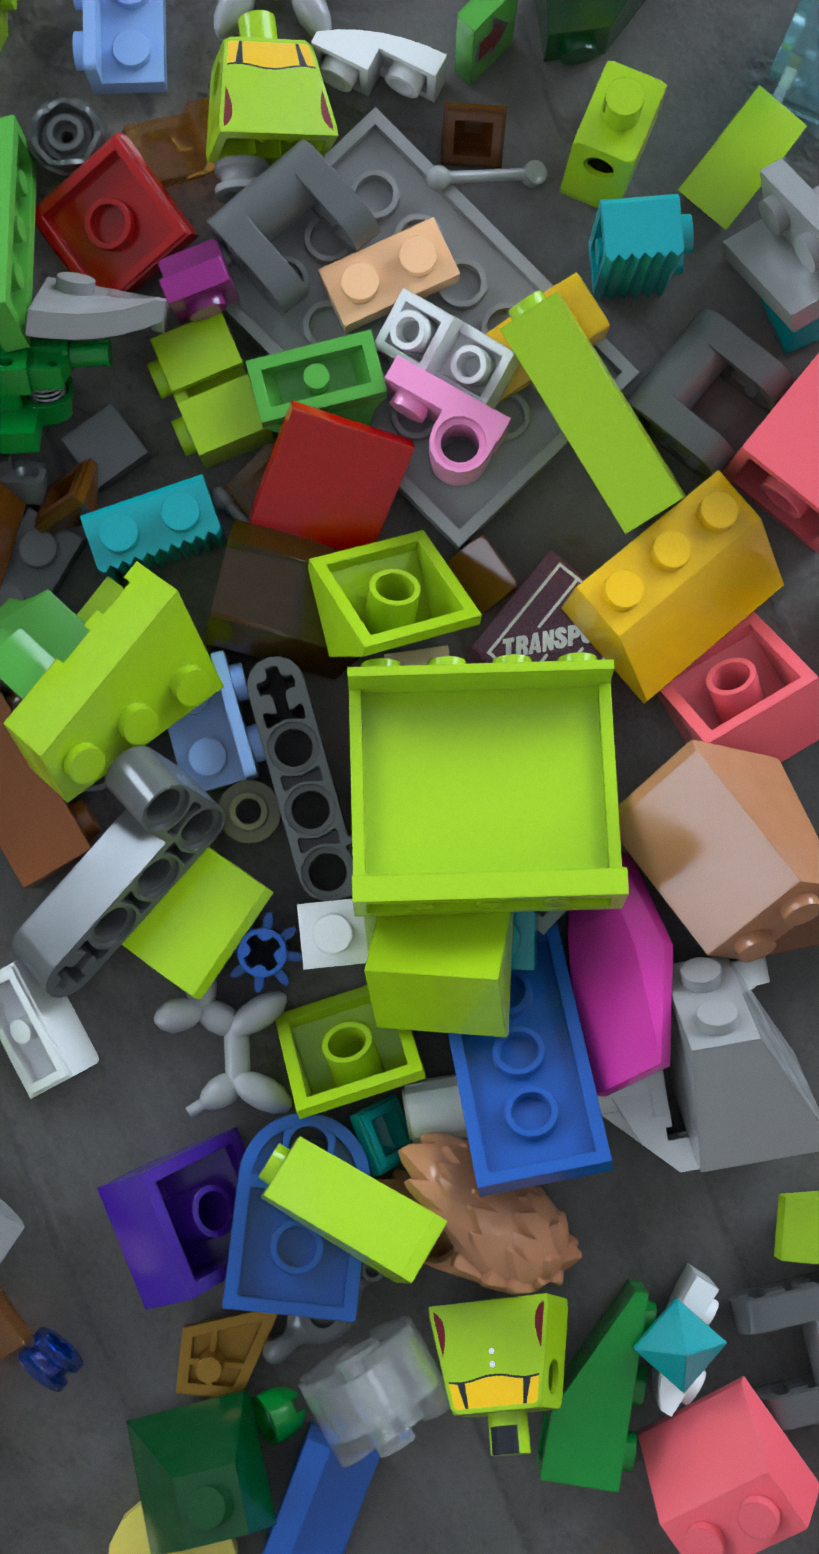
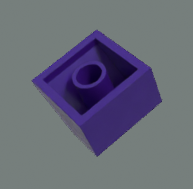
(177, 1218)

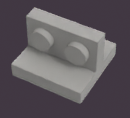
(782, 248)

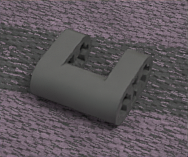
(276, 201)
(685, 372)
(778, 1306)

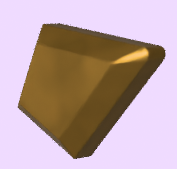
(221, 1352)

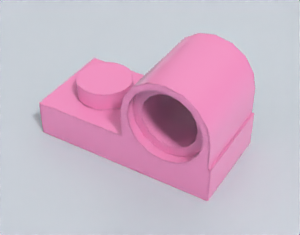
(456, 414)

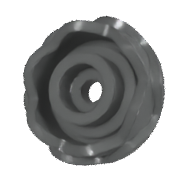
(62, 118)

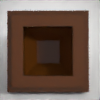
(473, 134)
(69, 498)

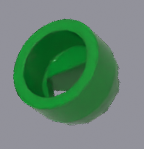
(276, 1414)

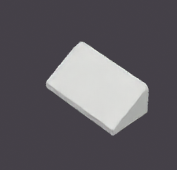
(40, 1032)

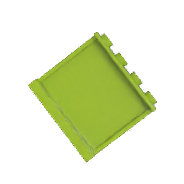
(484, 786)

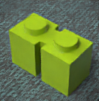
(211, 390)

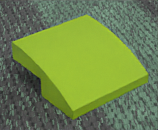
(199, 923)

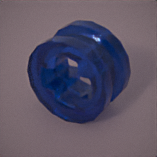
(50, 1359)

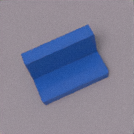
(319, 1500)

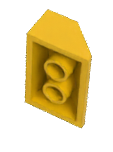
(677, 587)

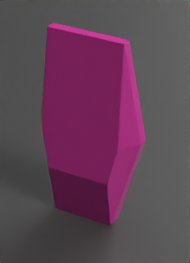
(623, 986)

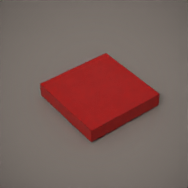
(114, 219)
(330, 478)

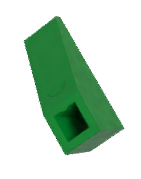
(589, 1435)

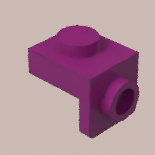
(198, 282)

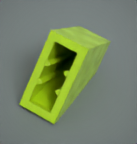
(351, 1209)

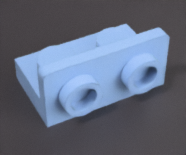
(122, 45)
(214, 737)

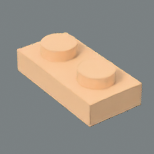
(370, 280)

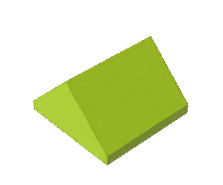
(387, 596)
(442, 972)
(341, 1055)

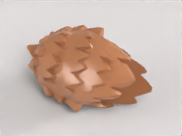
(498, 1240)

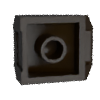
(268, 601)

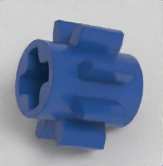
(281, 955)

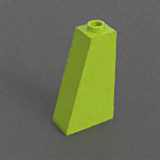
(591, 410)

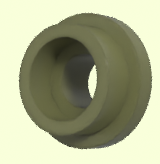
(268, 820)

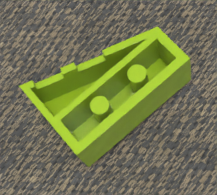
(116, 689)

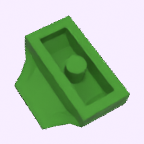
(328, 375)
(34, 636)

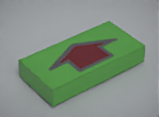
(482, 35)

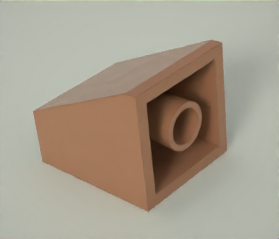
(725, 847)

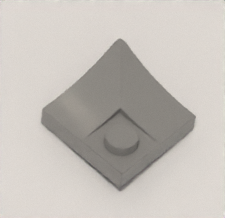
(78, 310)

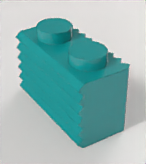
(638, 245)
(154, 528)

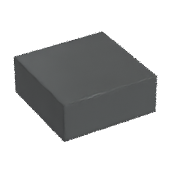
(109, 443)

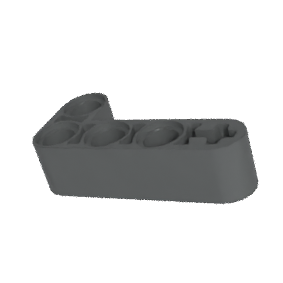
(297, 781)
(122, 874)

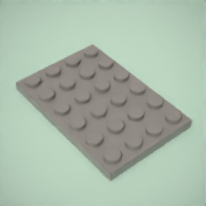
(494, 277)

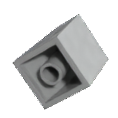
(735, 1072)

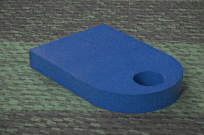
(273, 1258)

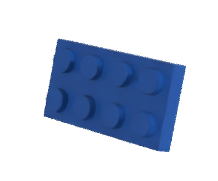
(532, 1093)

